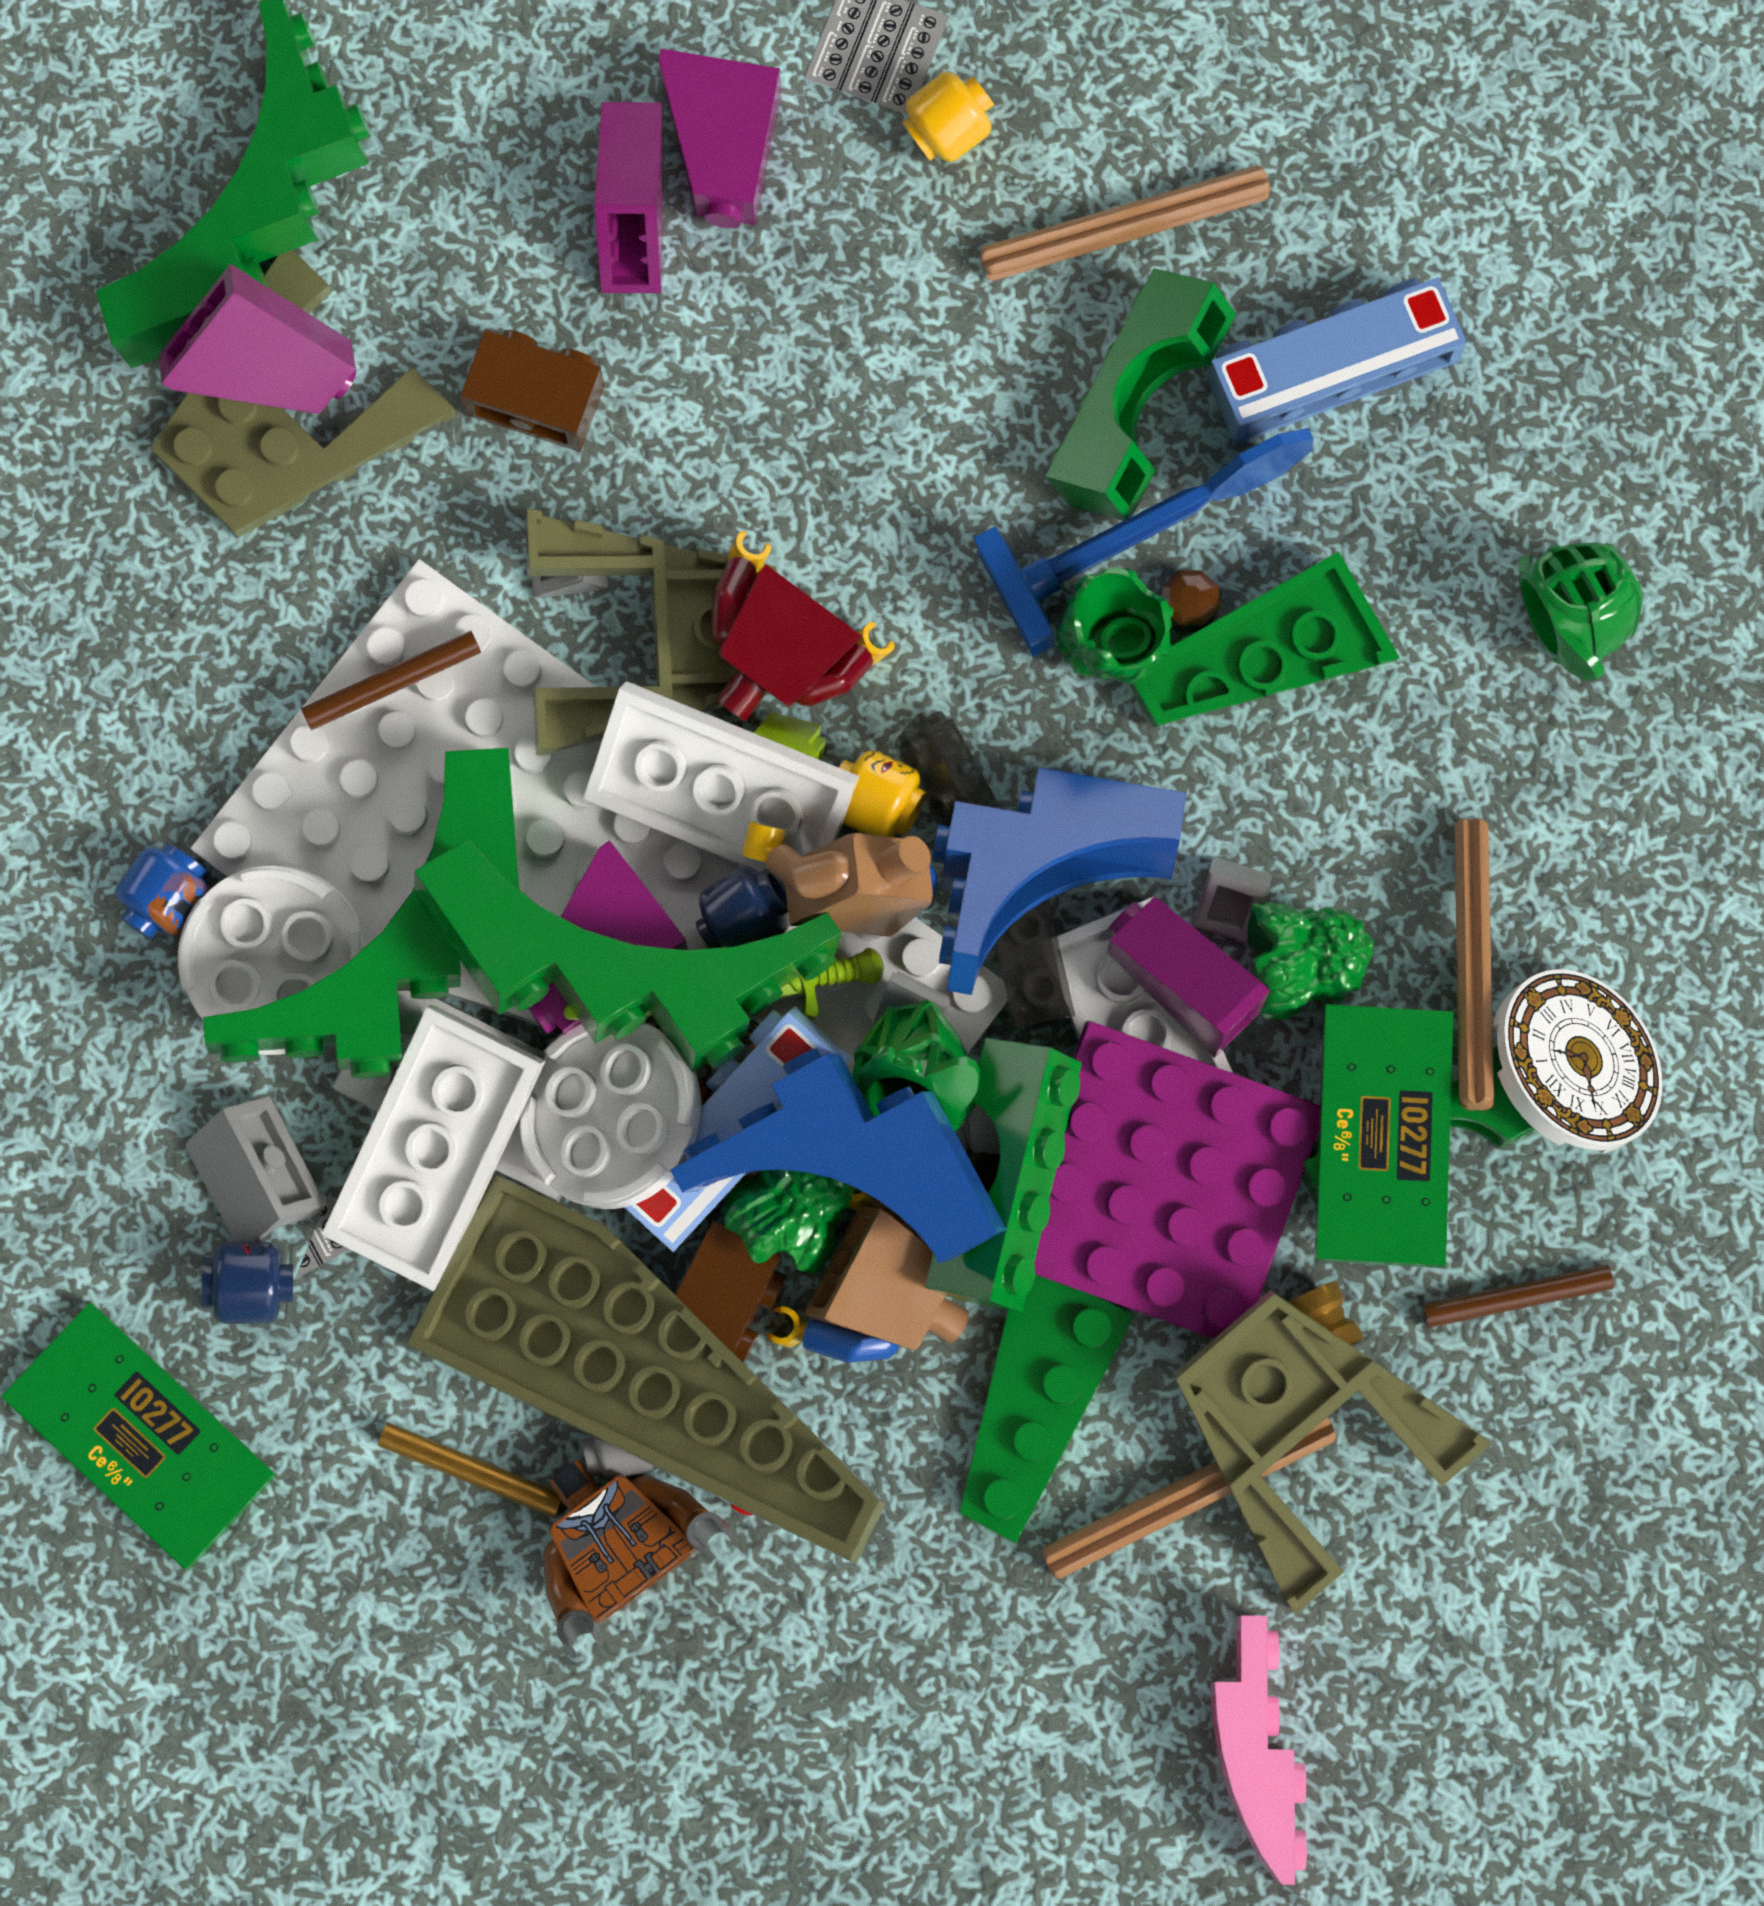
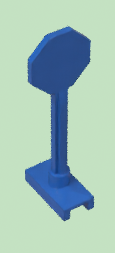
(1025, 586)

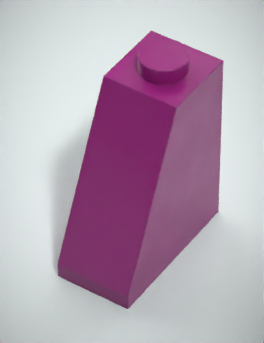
(722, 130)
(630, 197)
(257, 350)
(614, 905)
(1186, 974)

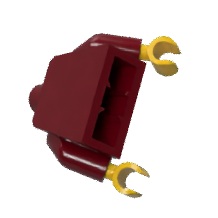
(782, 638)

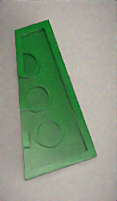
(1278, 642)
(1036, 1397)

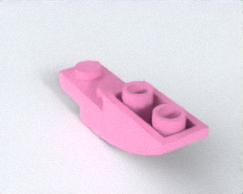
(1259, 1779)

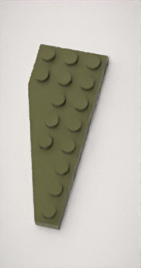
(598, 1341)

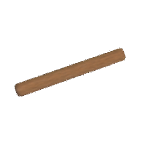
(1124, 223)
(1473, 965)
(1160, 1510)

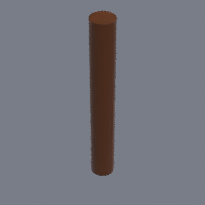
(391, 680)
(1517, 1296)

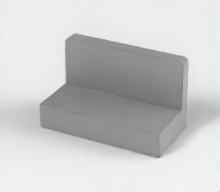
(254, 1170)

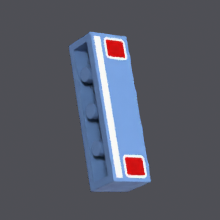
(1335, 359)

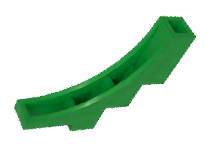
(267, 206)
(610, 984)
(360, 1000)

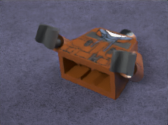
(617, 1545)

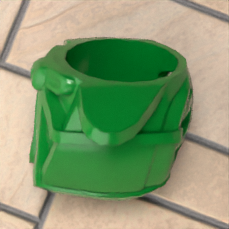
(1580, 604)
(917, 1050)

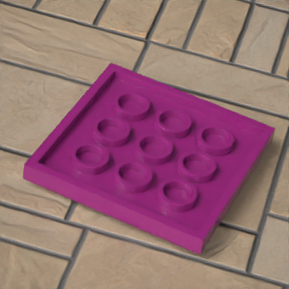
(1172, 1182)

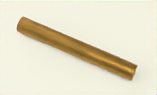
(470, 1469)

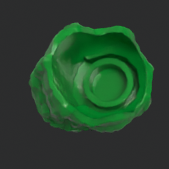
(1114, 626)
(1306, 955)
(787, 1214)

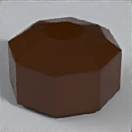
(1192, 598)

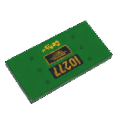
(1384, 1136)
(139, 1436)

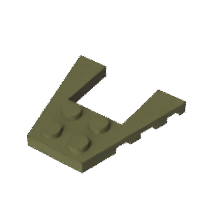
(257, 460)
(682, 616)
(1273, 1384)

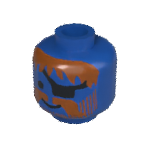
(160, 890)

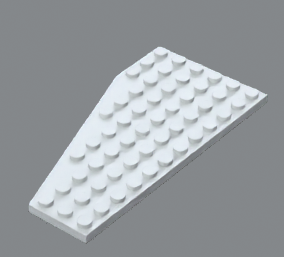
(369, 790)

